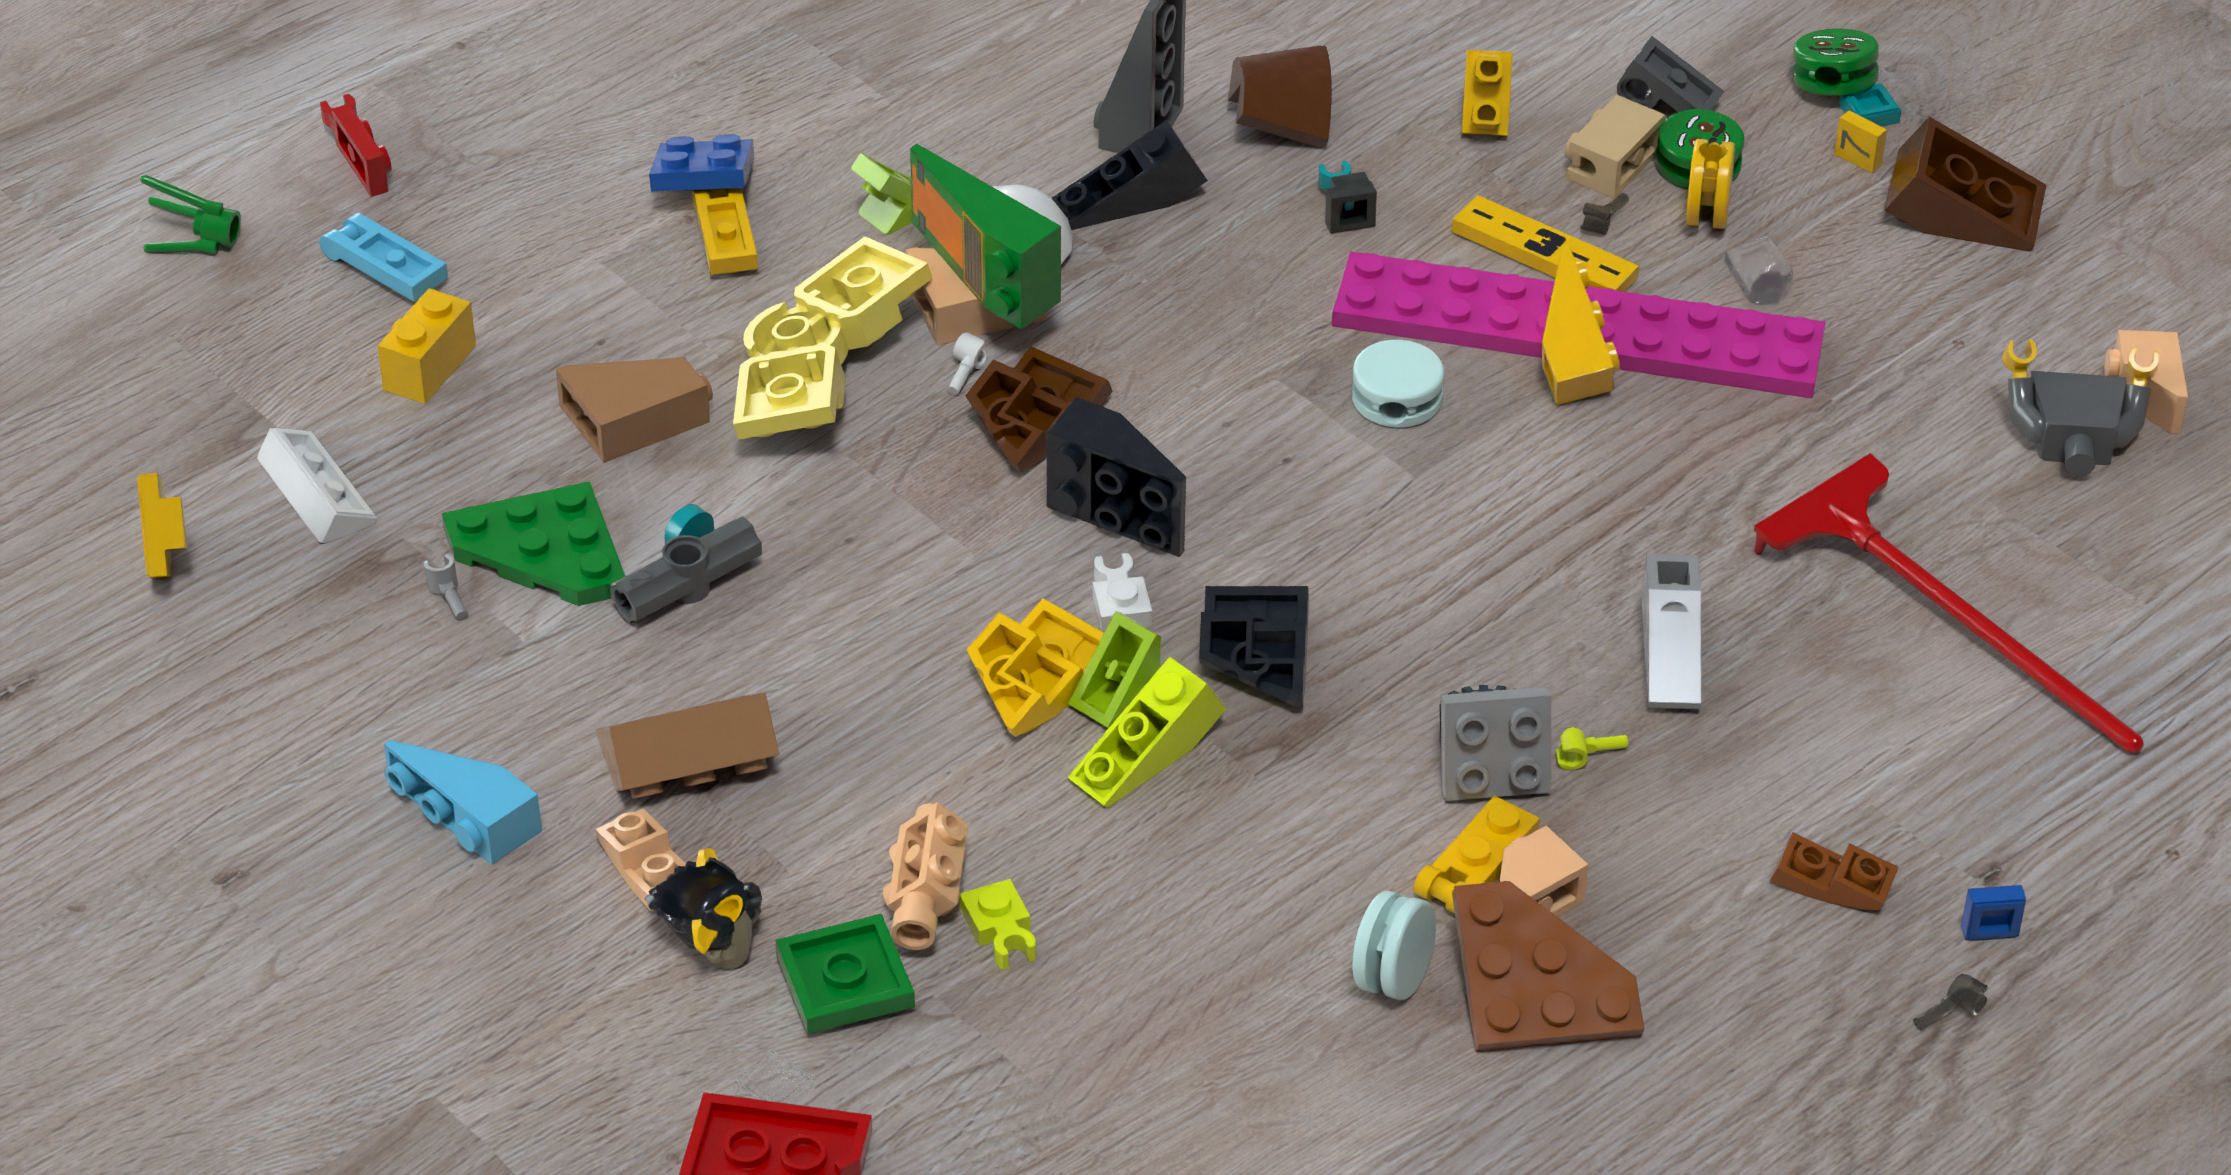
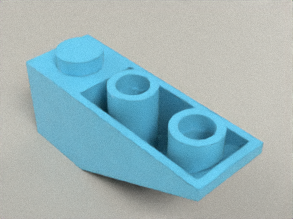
(471, 798)

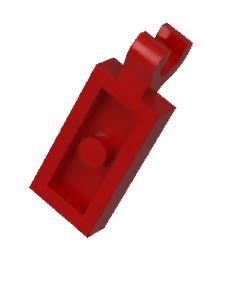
(357, 145)

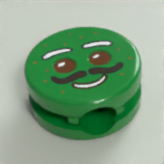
(1836, 62)
(1678, 137)

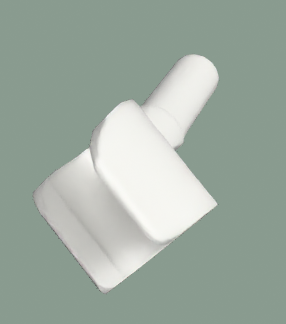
(970, 353)

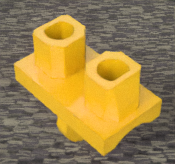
(1487, 92)

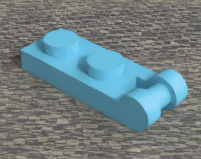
(384, 256)

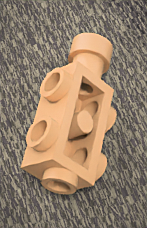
(925, 874)

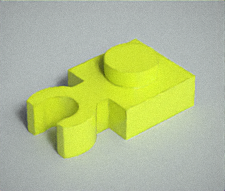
(1000, 917)

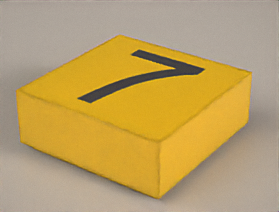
(1860, 141)

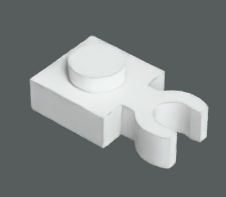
(1120, 592)

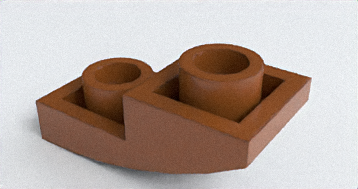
(1846, 880)

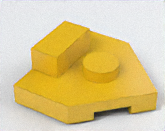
(161, 525)

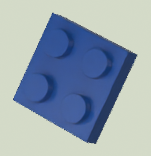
(702, 164)

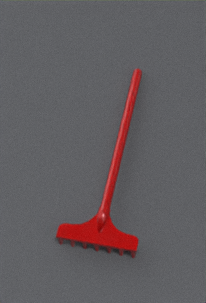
(1840, 510)

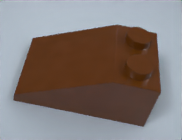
(1963, 190)

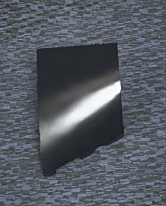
(1258, 637)

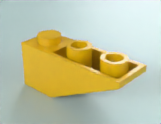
(1572, 344)

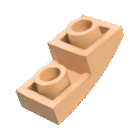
(639, 851)

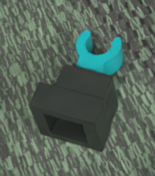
(1348, 199)

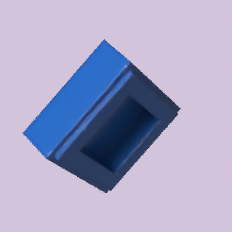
(1993, 912)

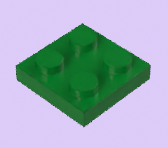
(845, 973)

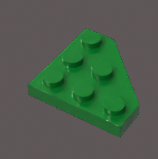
(542, 540)

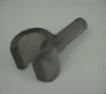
(1599, 217)
(1963, 993)

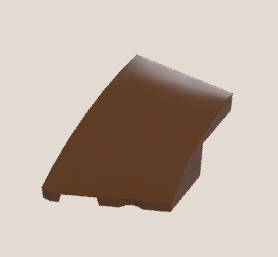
(1285, 93)
(1028, 399)

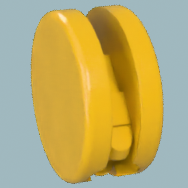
(1710, 181)

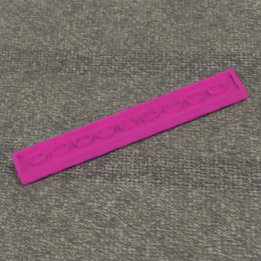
(1648, 331)

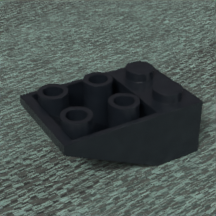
(1114, 477)

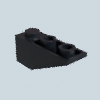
(1135, 181)

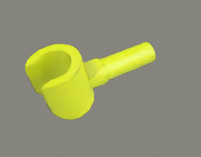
(1575, 747)

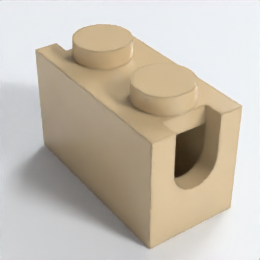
(1613, 146)

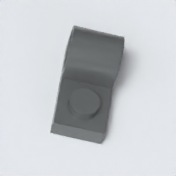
(1664, 75)

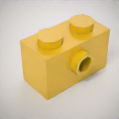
(426, 345)

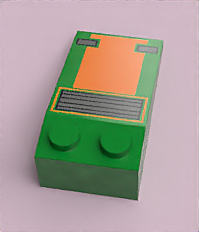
(987, 238)

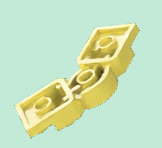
(798, 352)

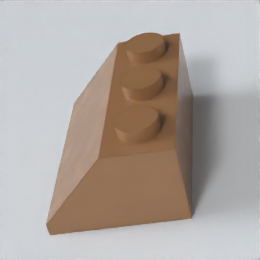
(689, 744)

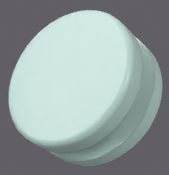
(1397, 383)
(1394, 945)

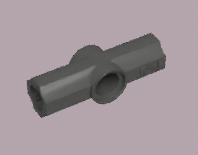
(686, 569)

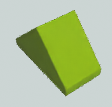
(1117, 670)

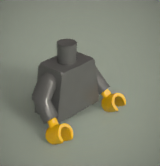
(2077, 415)

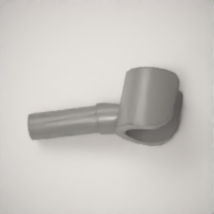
(445, 582)

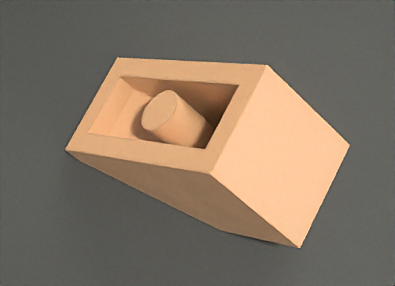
(2168, 385)
(1546, 870)

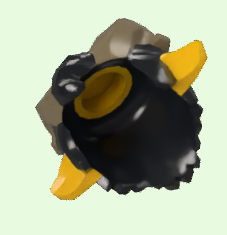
(709, 909)

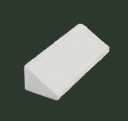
(314, 484)

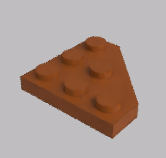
(1536, 976)

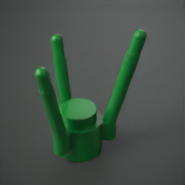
(211, 220)

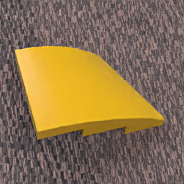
(1033, 663)

